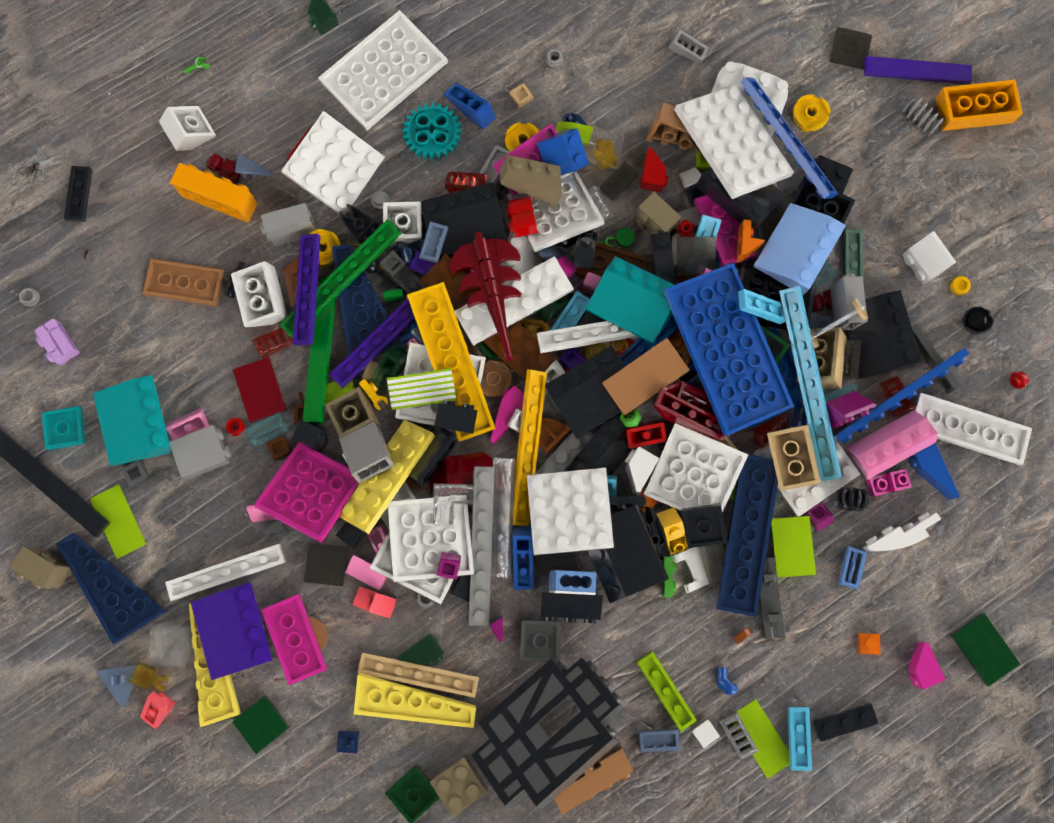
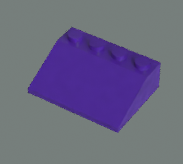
(231, 631)

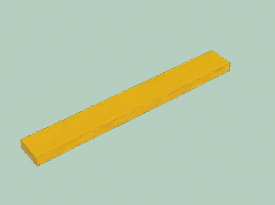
(528, 444)

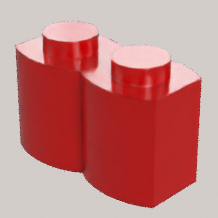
(522, 217)

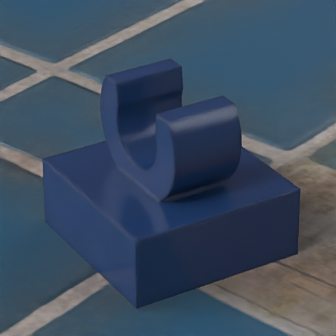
(348, 741)

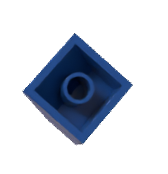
(564, 150)

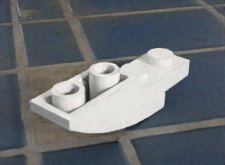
(896, 538)

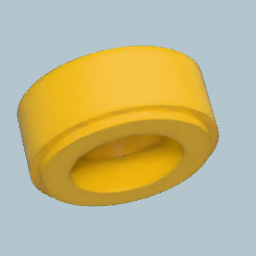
(960, 285)

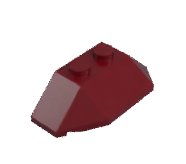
(689, 408)
(459, 469)

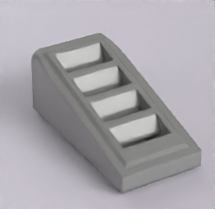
(685, 51)
(747, 752)

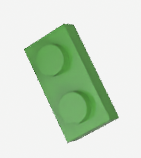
(669, 585)

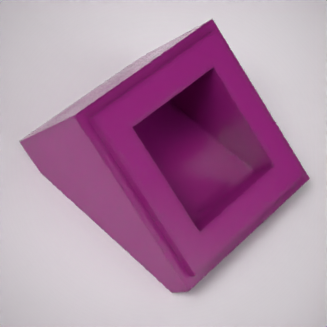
(820, 516)
(449, 565)
(497, 628)

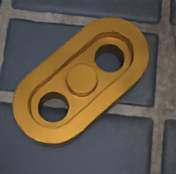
(533, 325)

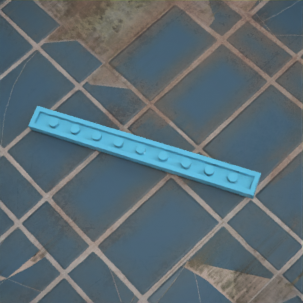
(810, 383)

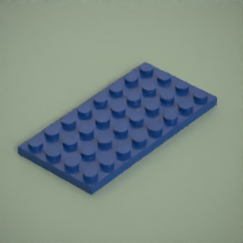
(728, 350)

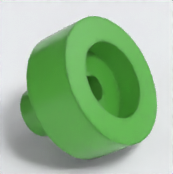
(631, 419)

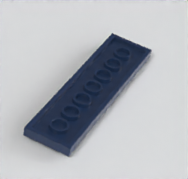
(748, 537)

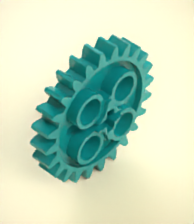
(432, 116)

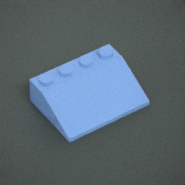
(799, 247)

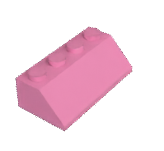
(892, 444)

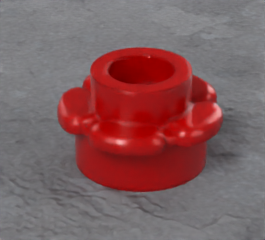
(682, 232)
(1018, 380)
(230, 426)

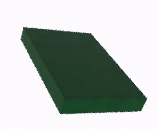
(985, 649)

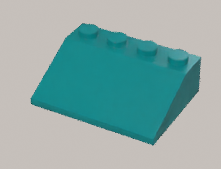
(632, 300)
(132, 421)

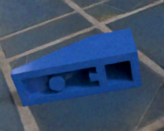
(471, 105)
(931, 467)
(523, 557)

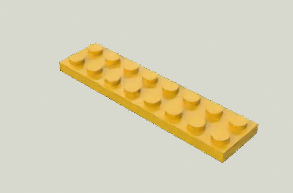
(448, 350)

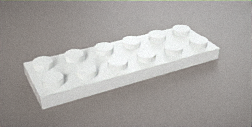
(538, 289)
(975, 429)

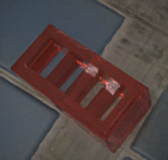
(455, 178)
(265, 339)
(910, 406)
(760, 432)

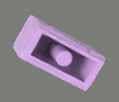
(56, 342)

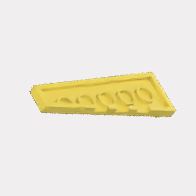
(215, 696)
(396, 701)

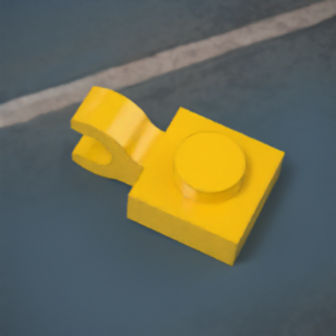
(371, 390)

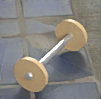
(859, 309)

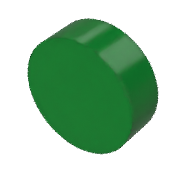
(625, 237)

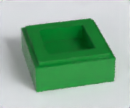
(394, 295)

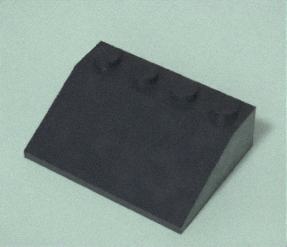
(750, 206)
(465, 214)
(764, 285)
(886, 337)
(582, 395)
(632, 561)

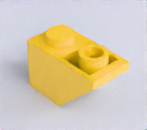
(673, 530)

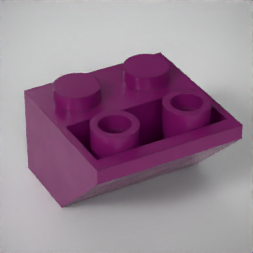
(847, 407)

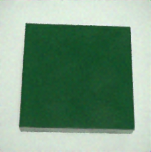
(261, 724)
(413, 794)

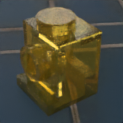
(605, 154)
(591, 350)

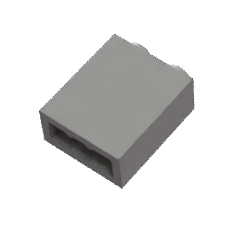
(287, 223)
(842, 295)
(200, 452)
(366, 452)

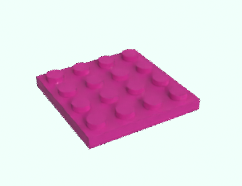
(308, 492)

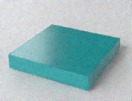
(63, 428)

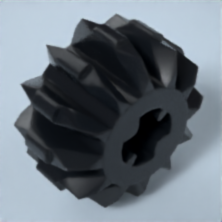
(852, 499)

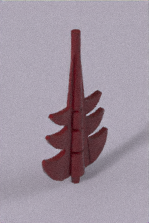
(484, 259)

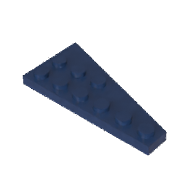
(359, 306)
(112, 595)

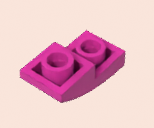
(888, 483)

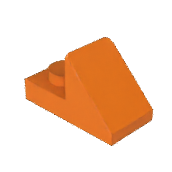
(747, 244)

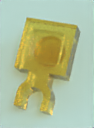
(146, 676)

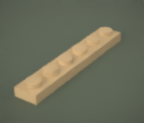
(418, 674)

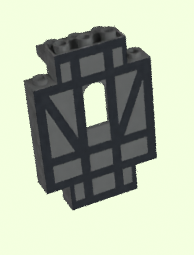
(520, 754)

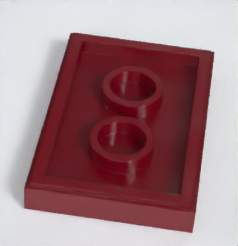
(259, 390)

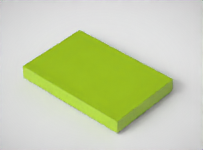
(792, 546)

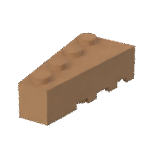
(670, 129)
(599, 777)

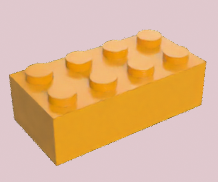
(978, 105)
(214, 192)

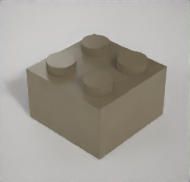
(656, 216)
(351, 412)
(40, 568)
(459, 785)

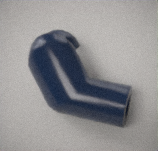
(575, 118)
(406, 251)

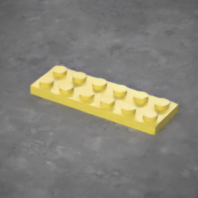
(377, 492)

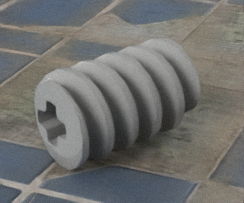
(923, 115)

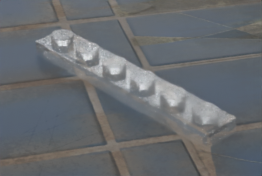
(502, 517)

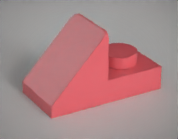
(374, 602)
(156, 708)

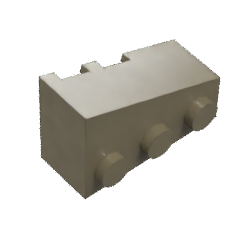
(533, 178)

